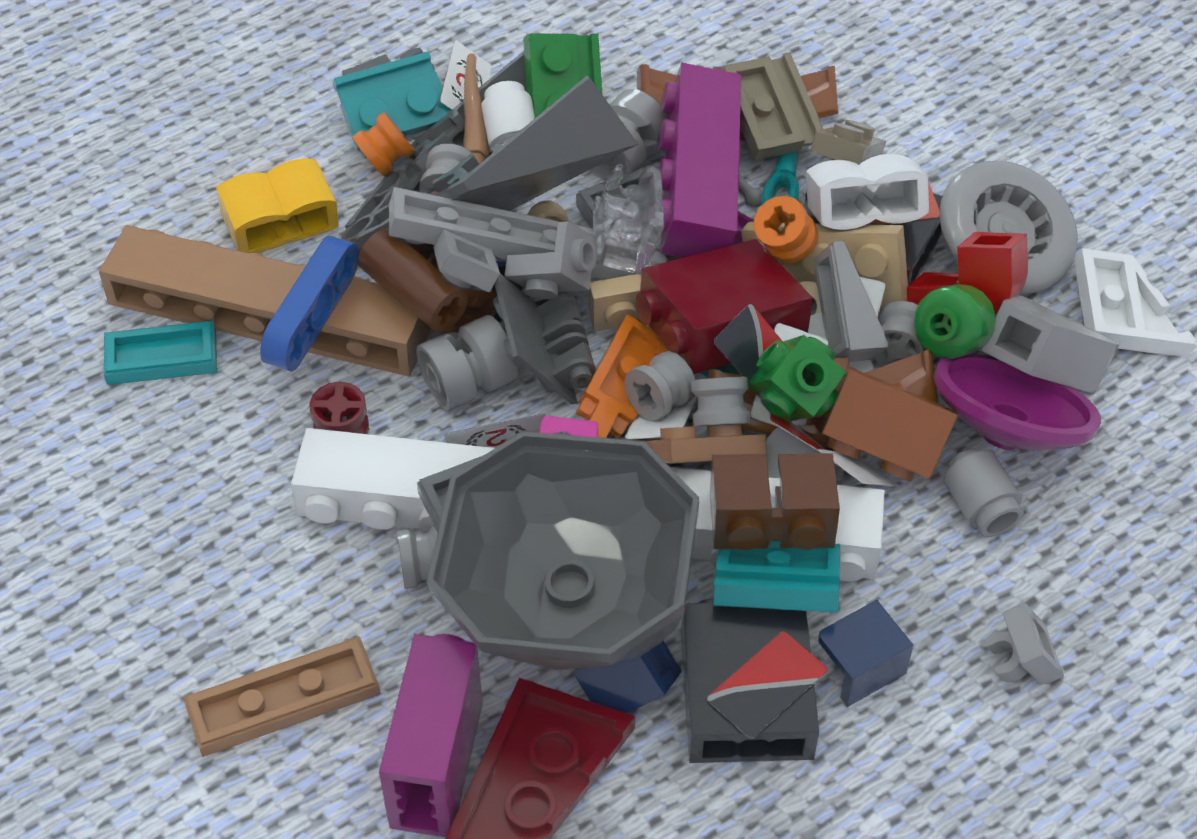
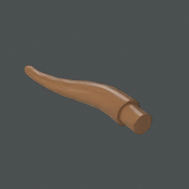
(474, 128)

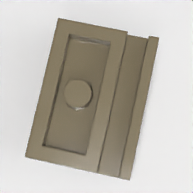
(774, 107)

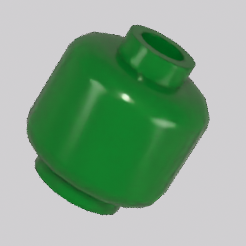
(954, 321)

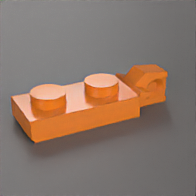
(605, 395)

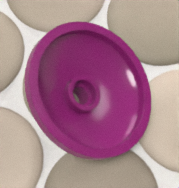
(1014, 406)

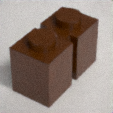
(804, 509)

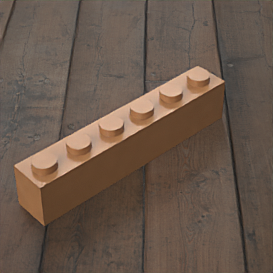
(243, 292)

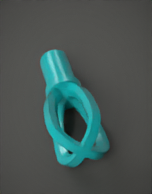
(783, 176)

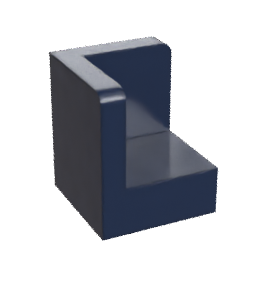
(867, 651)
(632, 681)

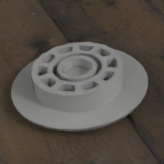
(1021, 205)

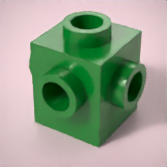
(781, 377)

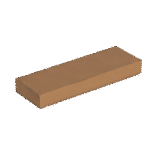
(281, 696)

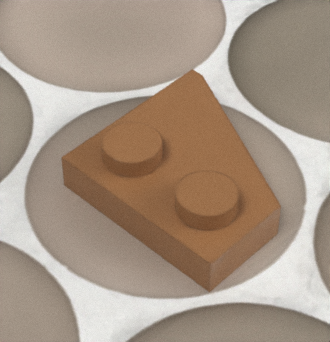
(681, 446)

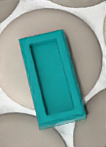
(160, 352)

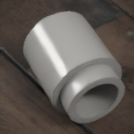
(984, 491)

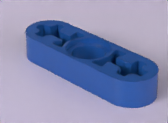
(309, 303)

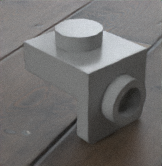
(557, 271)

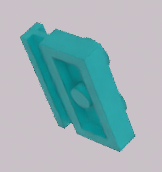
(402, 89)
(778, 578)

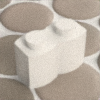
(879, 188)

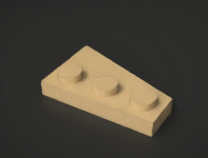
(874, 249)

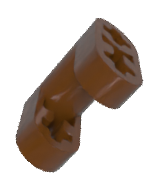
(414, 279)

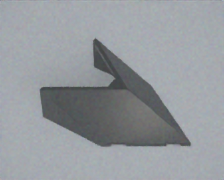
(550, 150)

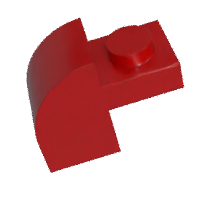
(987, 262)

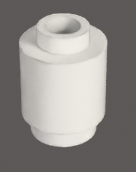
(506, 111)

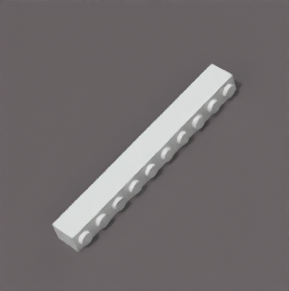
(377, 479)

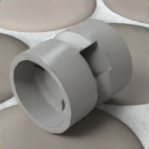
(644, 121)
(463, 364)

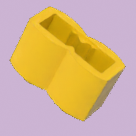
(277, 206)

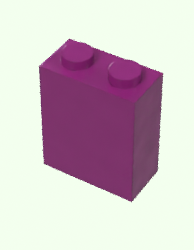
(432, 734)

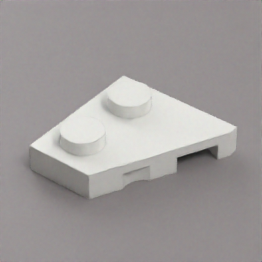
(1125, 305)

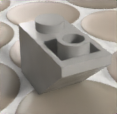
(1049, 345)

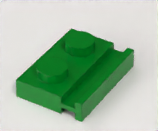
(557, 64)

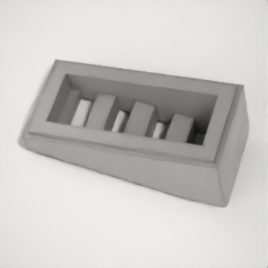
(846, 308)

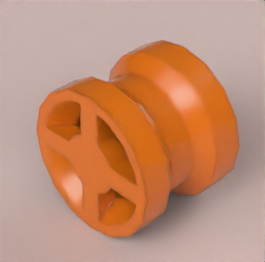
(383, 144)
(795, 239)

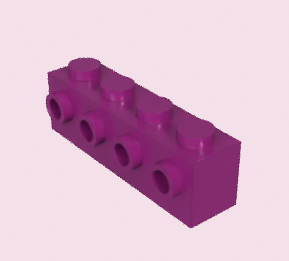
(700, 160)

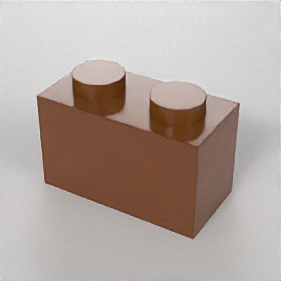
(887, 424)

